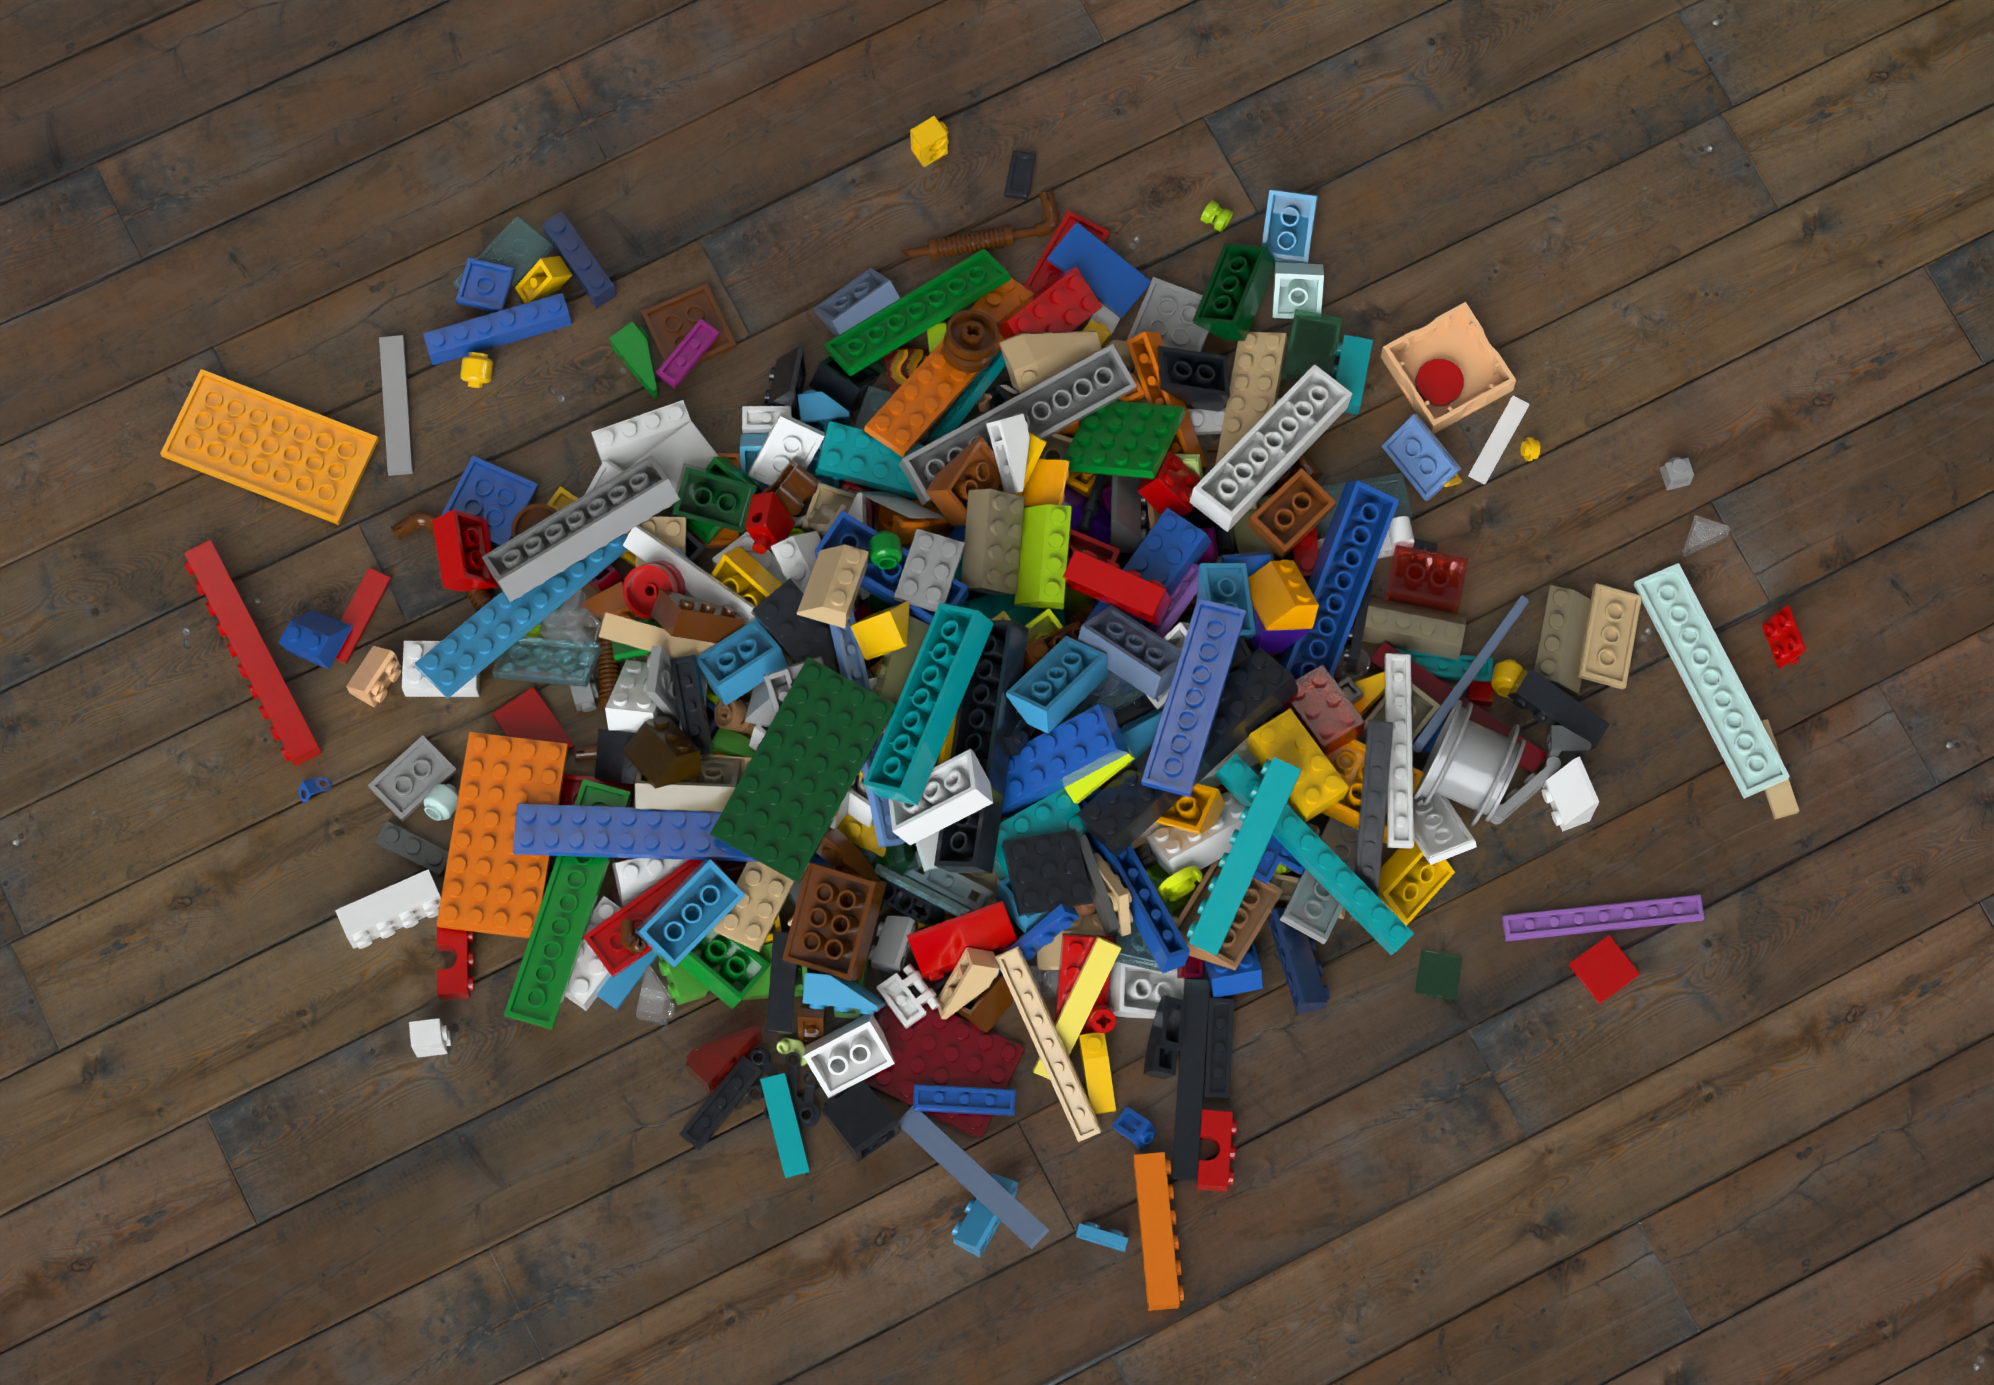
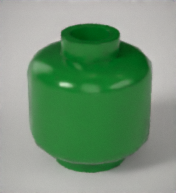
(885, 549)

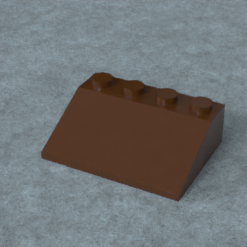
(834, 921)

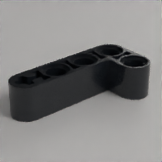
(911, 904)

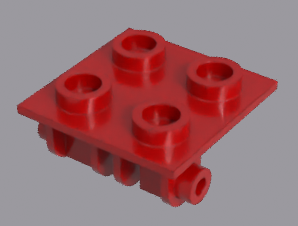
(1784, 638)

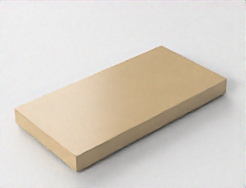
(1609, 636)

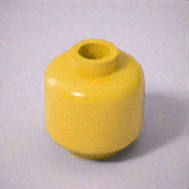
(476, 369)
(1505, 675)

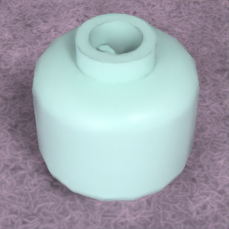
(441, 802)

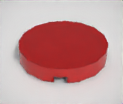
(1439, 382)

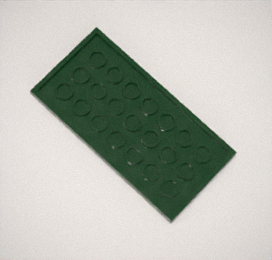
(803, 770)

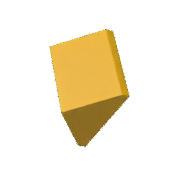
(882, 631)

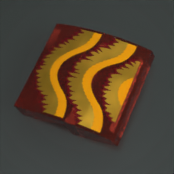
(901, 364)

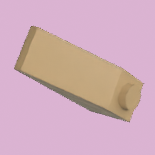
(968, 980)

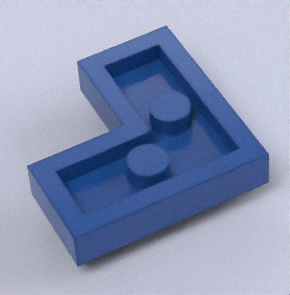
(1273, 856)

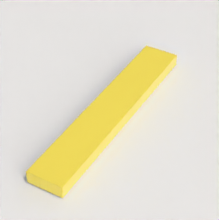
(1083, 995)

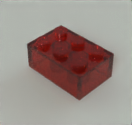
(1325, 711)

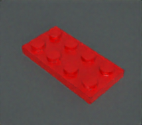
(1073, 955)

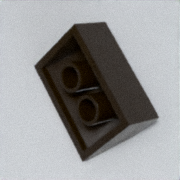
(663, 753)

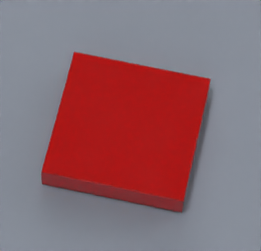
(1604, 969)

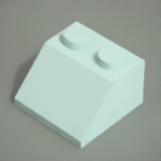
(1298, 288)

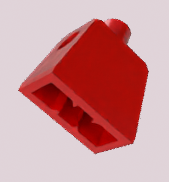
(767, 521)

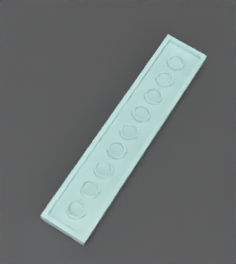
(1711, 680)

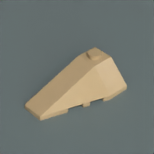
(1041, 356)

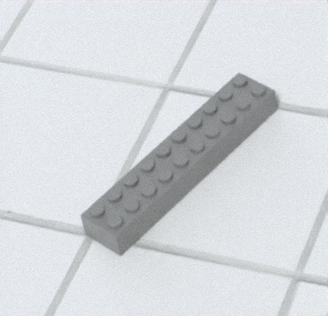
(1046, 410)

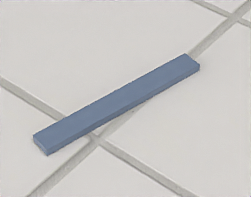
(1470, 674)
(973, 1177)

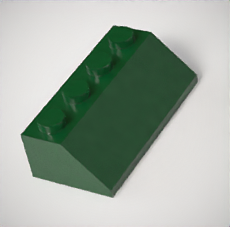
(1235, 291)

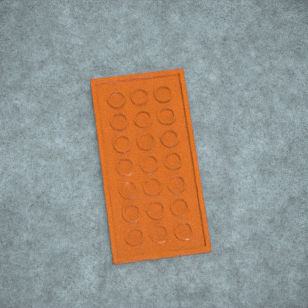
(484, 880)

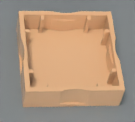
(1458, 339)

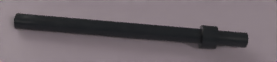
(1090, 507)

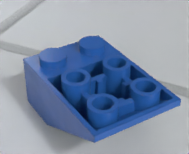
(1230, 982)

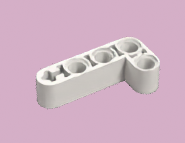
(1398, 534)

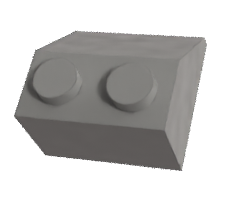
(892, 945)

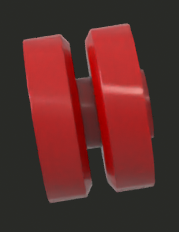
(644, 583)

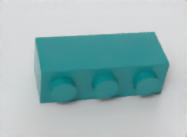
(1352, 368)

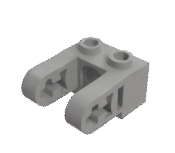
(780, 681)

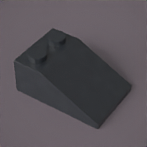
(1194, 377)
(787, 380)

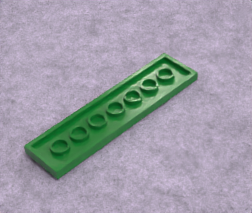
(917, 312)

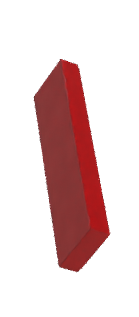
(362, 609)

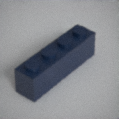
(579, 259)

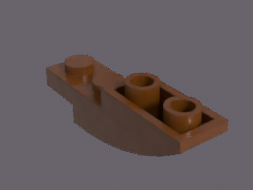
(844, 854)

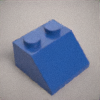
(315, 638)

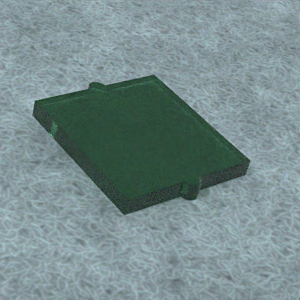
(1438, 975)

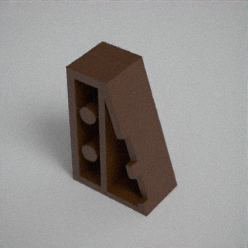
(695, 618)

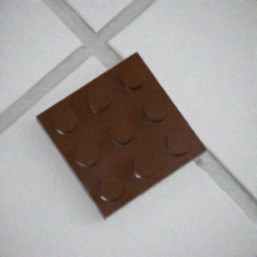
(675, 318)

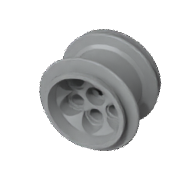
(1470, 764)

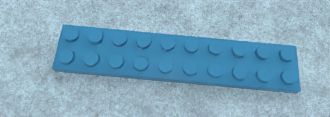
(505, 622)

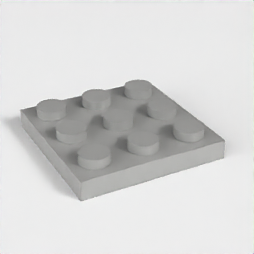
(1171, 312)

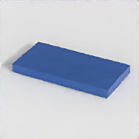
(1106, 273)

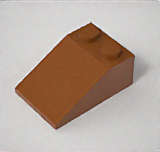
(969, 470)

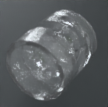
(1045, 980)

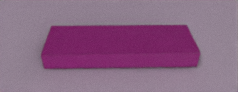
(687, 353)

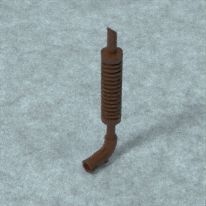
(990, 238)
(414, 521)
(608, 676)

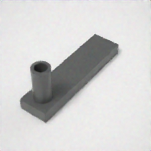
(1098, 890)

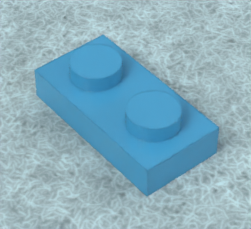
(1113, 1239)

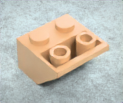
(375, 676)

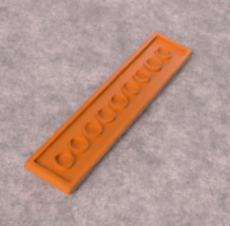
(935, 383)

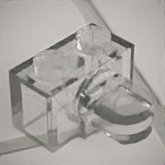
(571, 622)

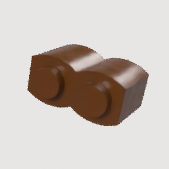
(794, 487)

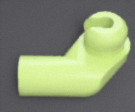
(790, 1045)

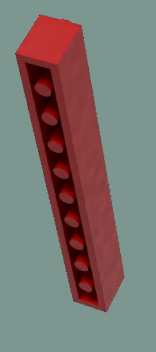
(252, 653)

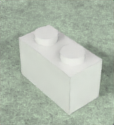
(429, 1037)

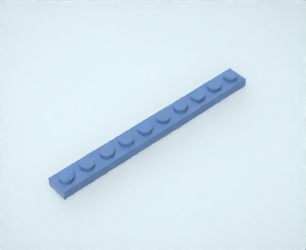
(853, 667)

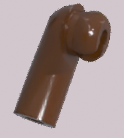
(629, 940)

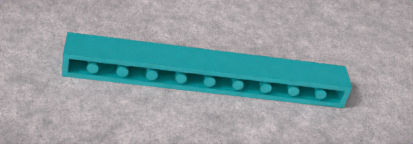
(1322, 862)

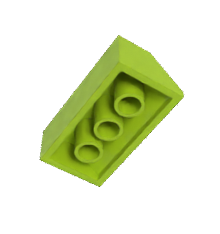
(1043, 556)

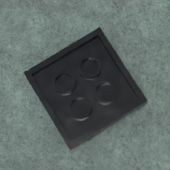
(1046, 872)

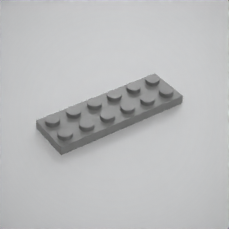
(1311, 905)

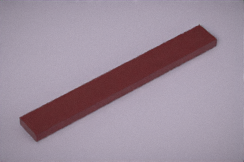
(1439, 691)

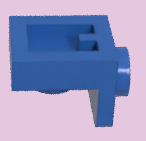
(1134, 1128)

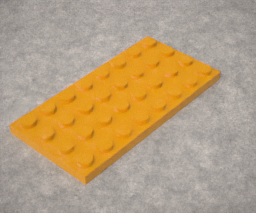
(269, 446)

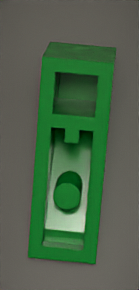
(633, 350)

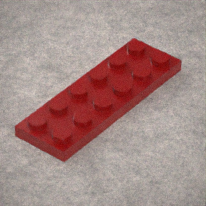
(605, 937)

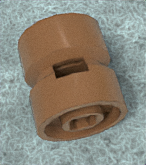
(733, 716)

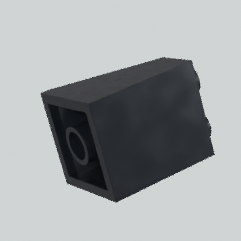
(860, 1120)

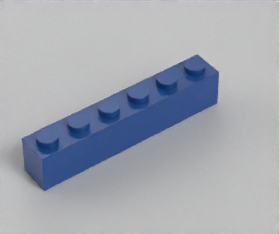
(497, 329)

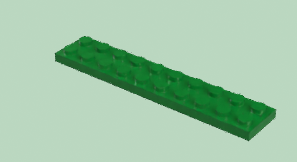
(561, 924)

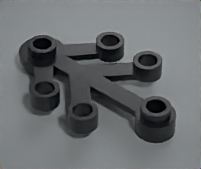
(792, 1081)

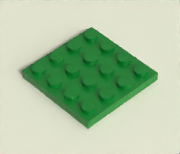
(1124, 439)

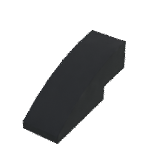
(1165, 1038)

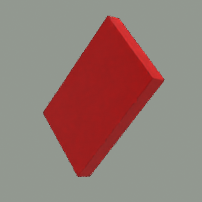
(530, 719)

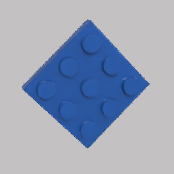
(493, 495)

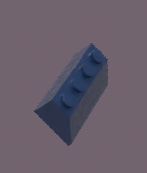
(1299, 965)

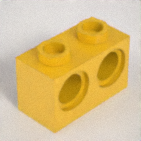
(929, 141)

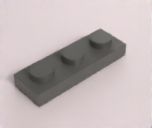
(413, 848)

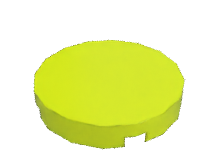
(1179, 884)

